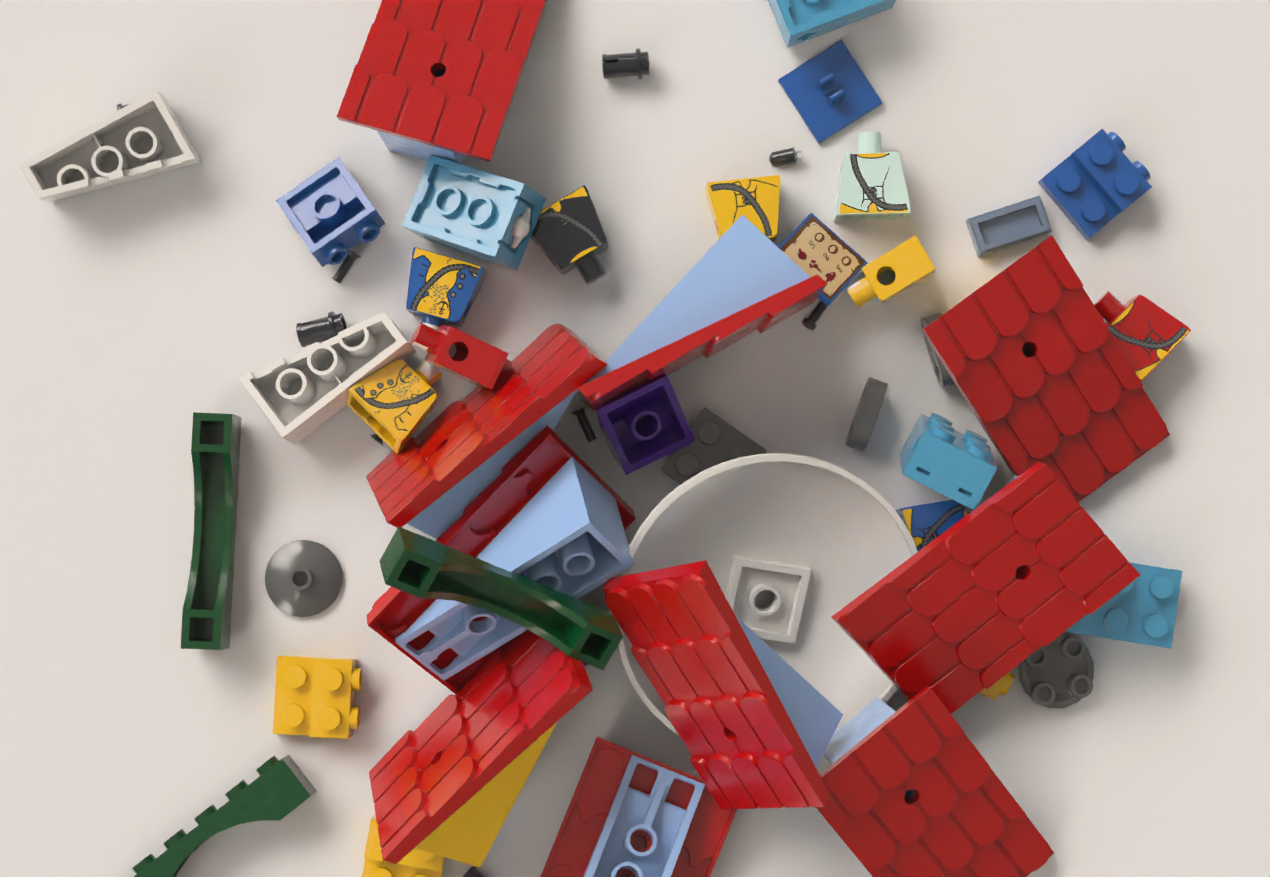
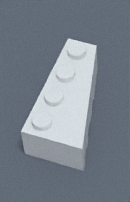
(114, 150)
(315, 383)

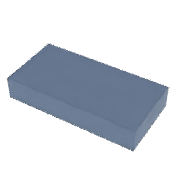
(1008, 226)

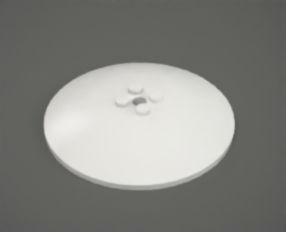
(786, 529)

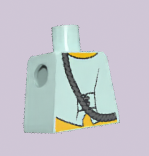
(871, 183)

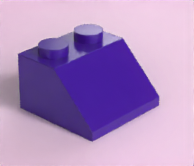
(644, 424)

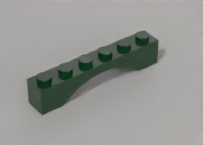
(441, 572)
(210, 582)
(267, 798)

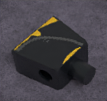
(572, 235)

